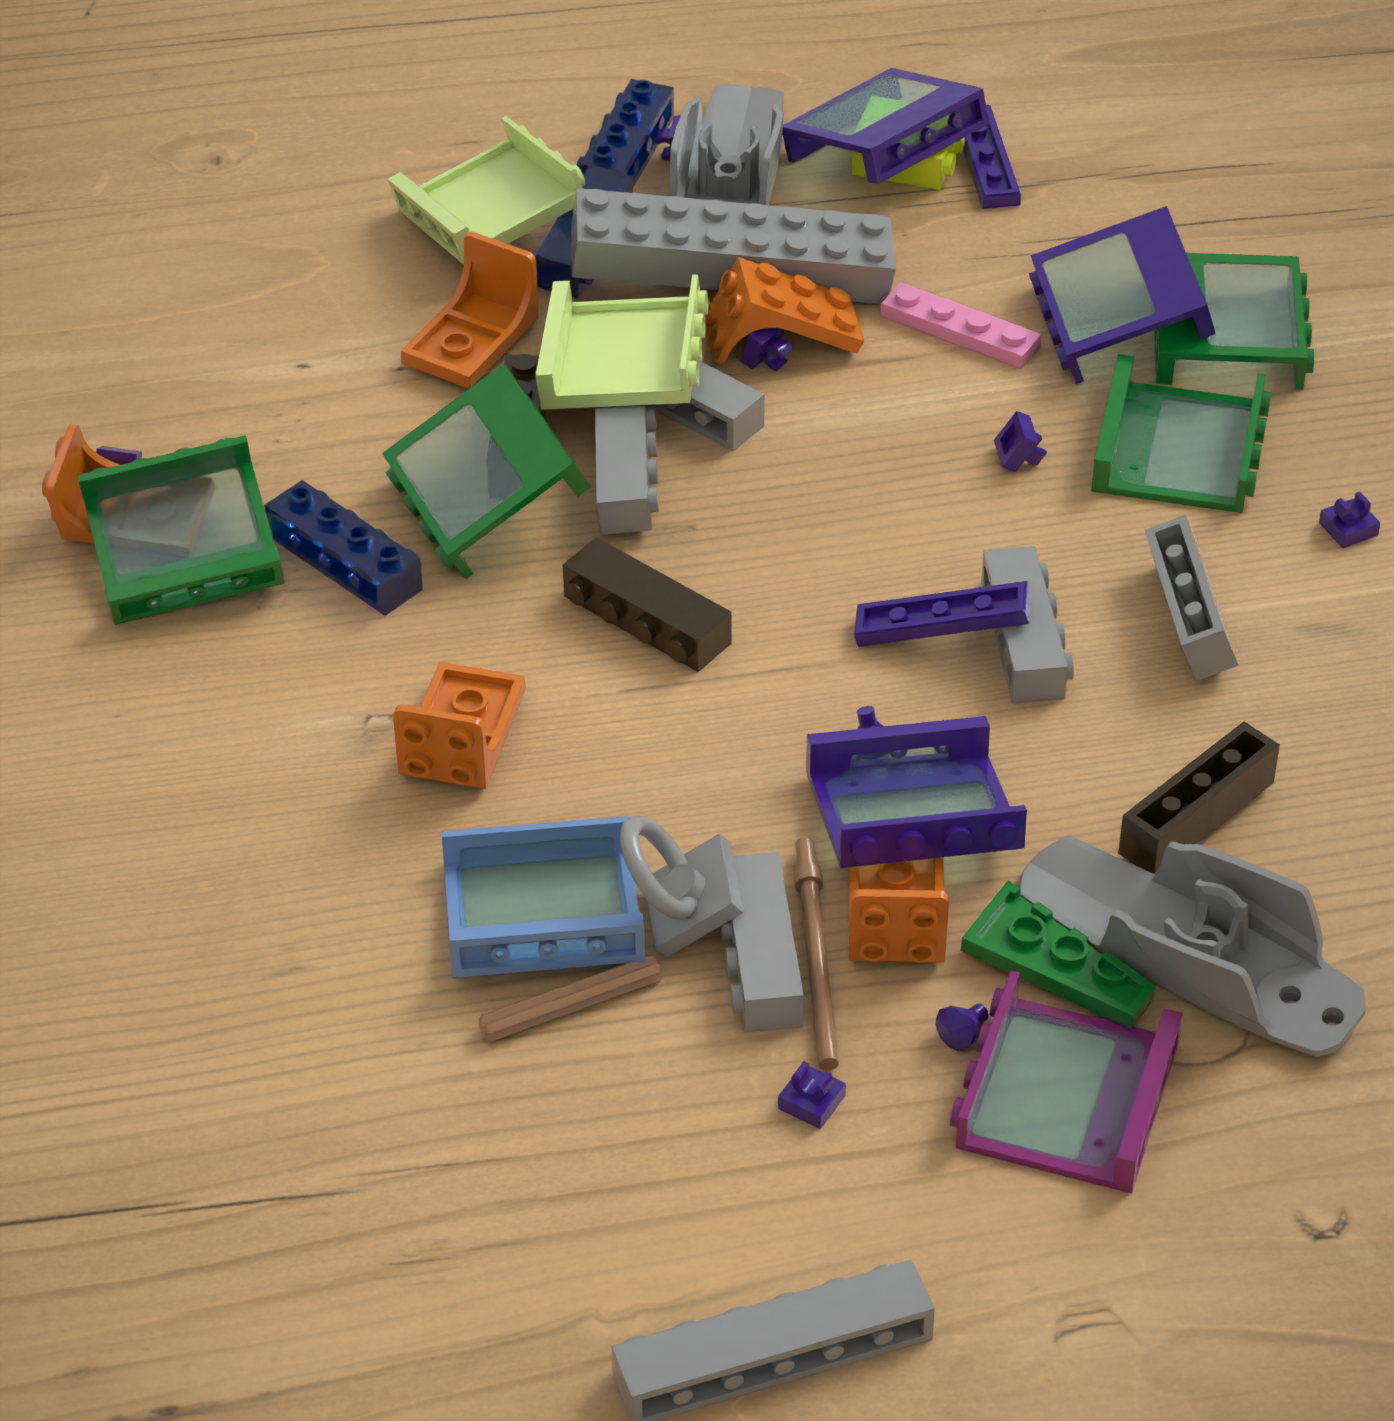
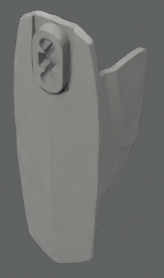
(731, 149)
(1209, 933)

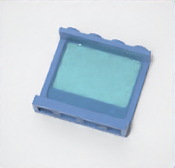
(540, 898)

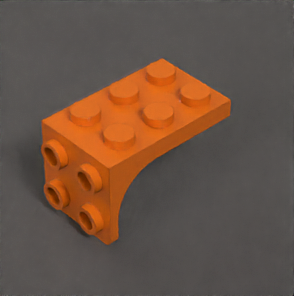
(762, 297)
(483, 318)
(62, 485)
(458, 725)
(898, 912)

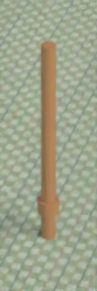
(808, 883)

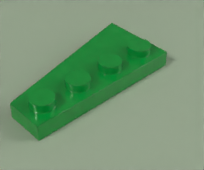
(1028, 941)

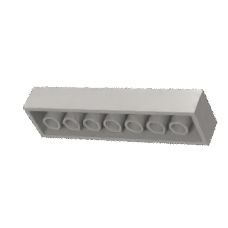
(677, 237)

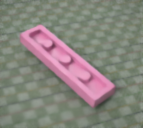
(961, 325)

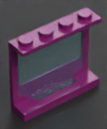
(1064, 1090)

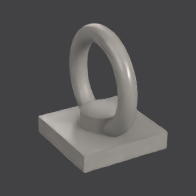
(689, 893)

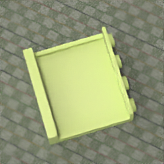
(493, 193)
(620, 350)

